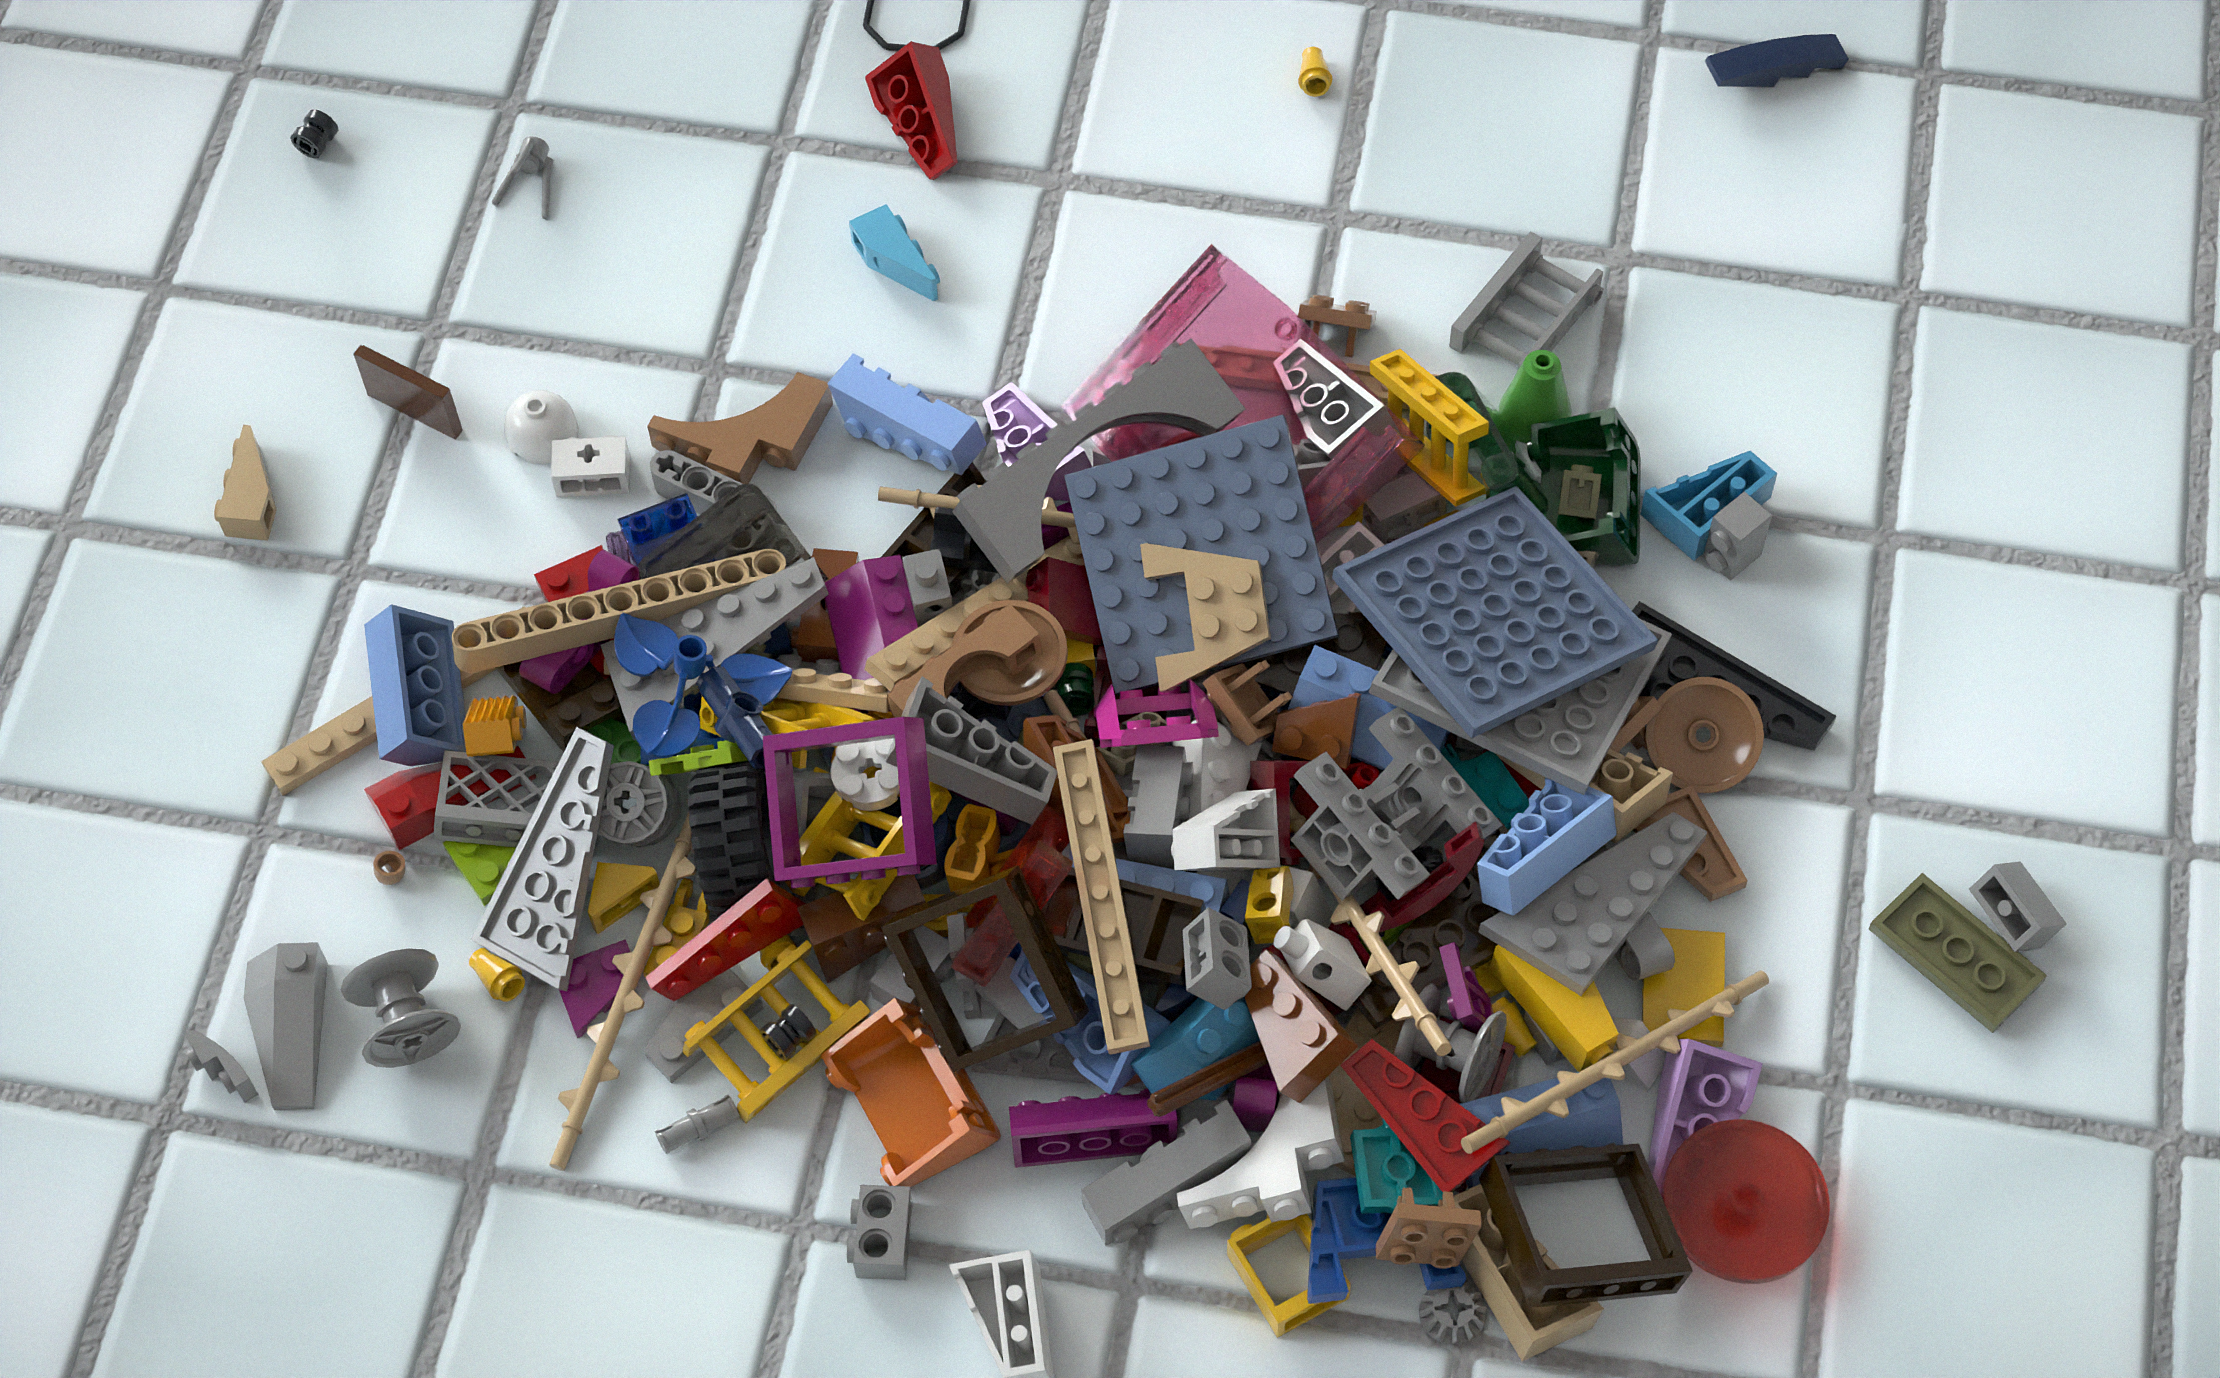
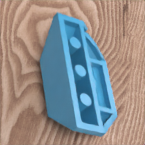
(1195, 1041)

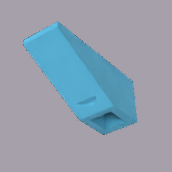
(889, 251)

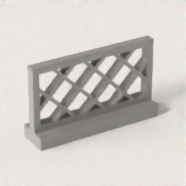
(475, 820)

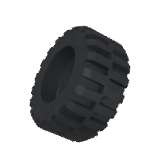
(730, 832)

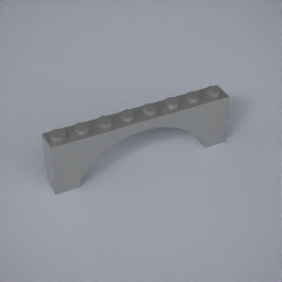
(1174, 392)

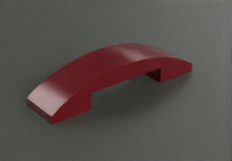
(1461, 856)

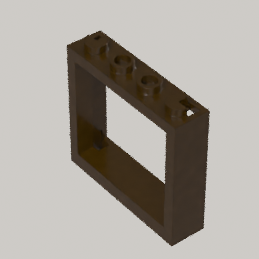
(1036, 943)
(1574, 1285)

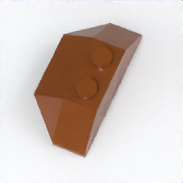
(1051, 731)

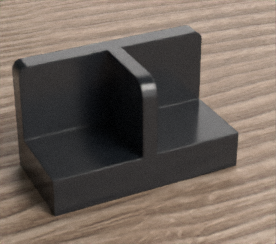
(956, 543)

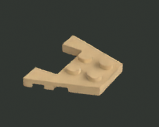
(1224, 608)

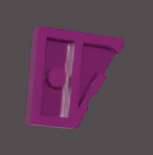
(592, 985)
(1468, 998)

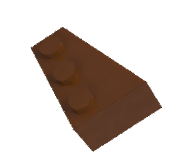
(842, 938)

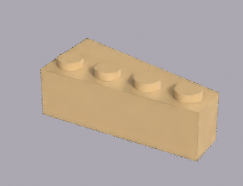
(1634, 787)
(1489, 1265)

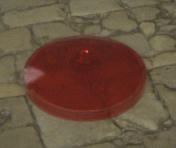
(1746, 1201)

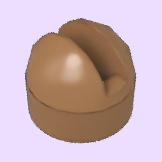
(395, 865)

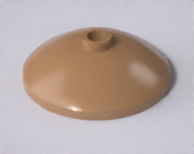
(1034, 678)
(1733, 729)

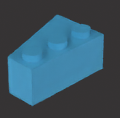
(1687, 507)

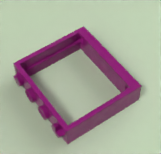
(914, 800)

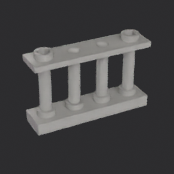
(1509, 281)

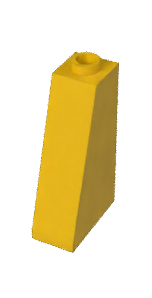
(1572, 1022)

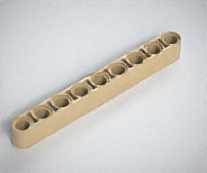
(601, 611)

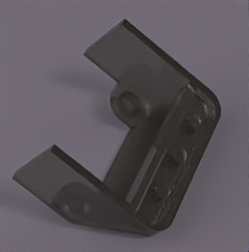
(731, 527)

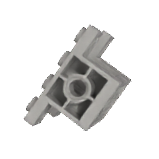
(1379, 828)

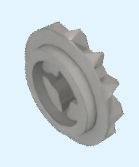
(1440, 1325)

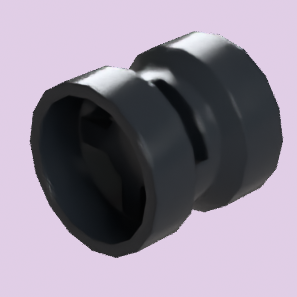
(312, 136)
(788, 1032)

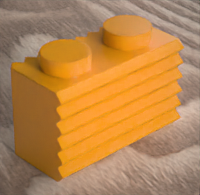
(493, 726)

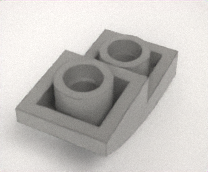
(219, 1063)

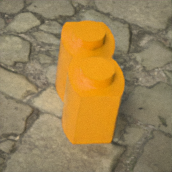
(975, 846)

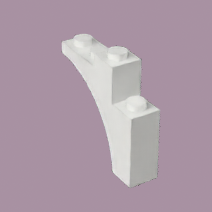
(1274, 1169)

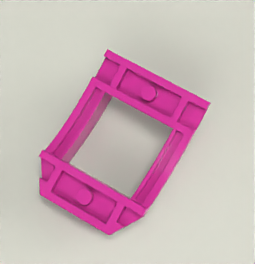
(1141, 731)

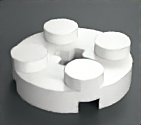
(854, 786)

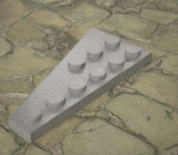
(727, 626)

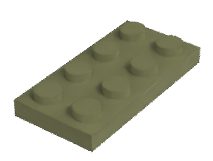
(1957, 952)

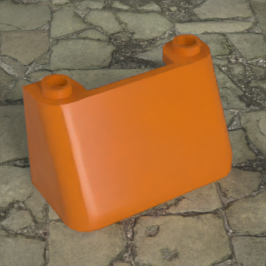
(910, 1094)

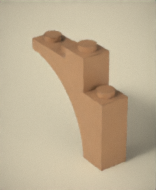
(736, 445)

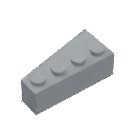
(977, 760)
(1148, 1191)

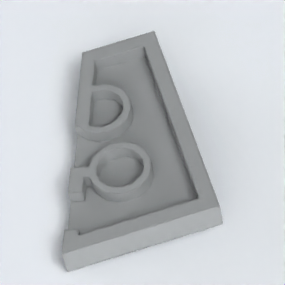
(700, 1004)

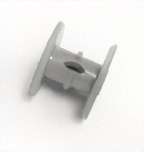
(392, 986)
(1470, 1052)

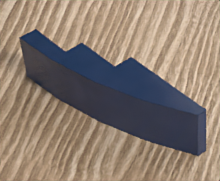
(1769, 60)

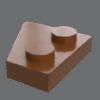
(1319, 729)

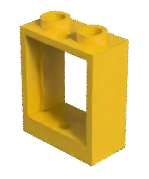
(1251, 1238)

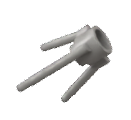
(530, 159)

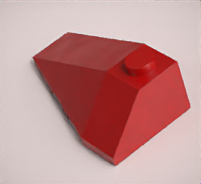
(916, 99)
(410, 796)

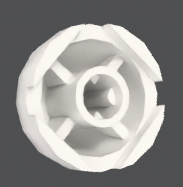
(536, 421)

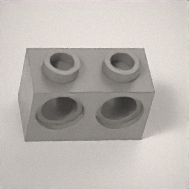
(1216, 959)
(889, 1232)

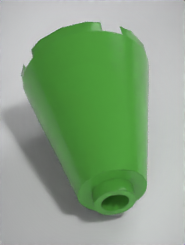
(1535, 395)

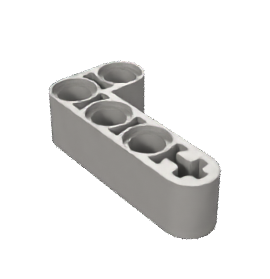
(679, 475)

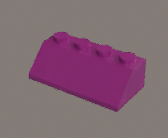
(868, 612)
(1086, 1129)

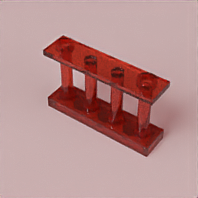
(1044, 870)

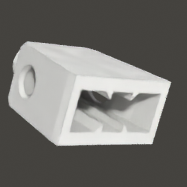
(1311, 952)

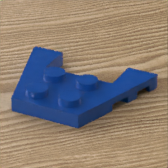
(1345, 1233)

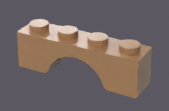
(1000, 643)

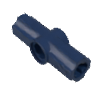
(736, 713)

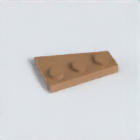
(1712, 866)

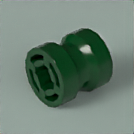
(1076, 688)

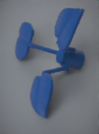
(668, 729)

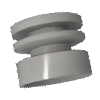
(655, 810)

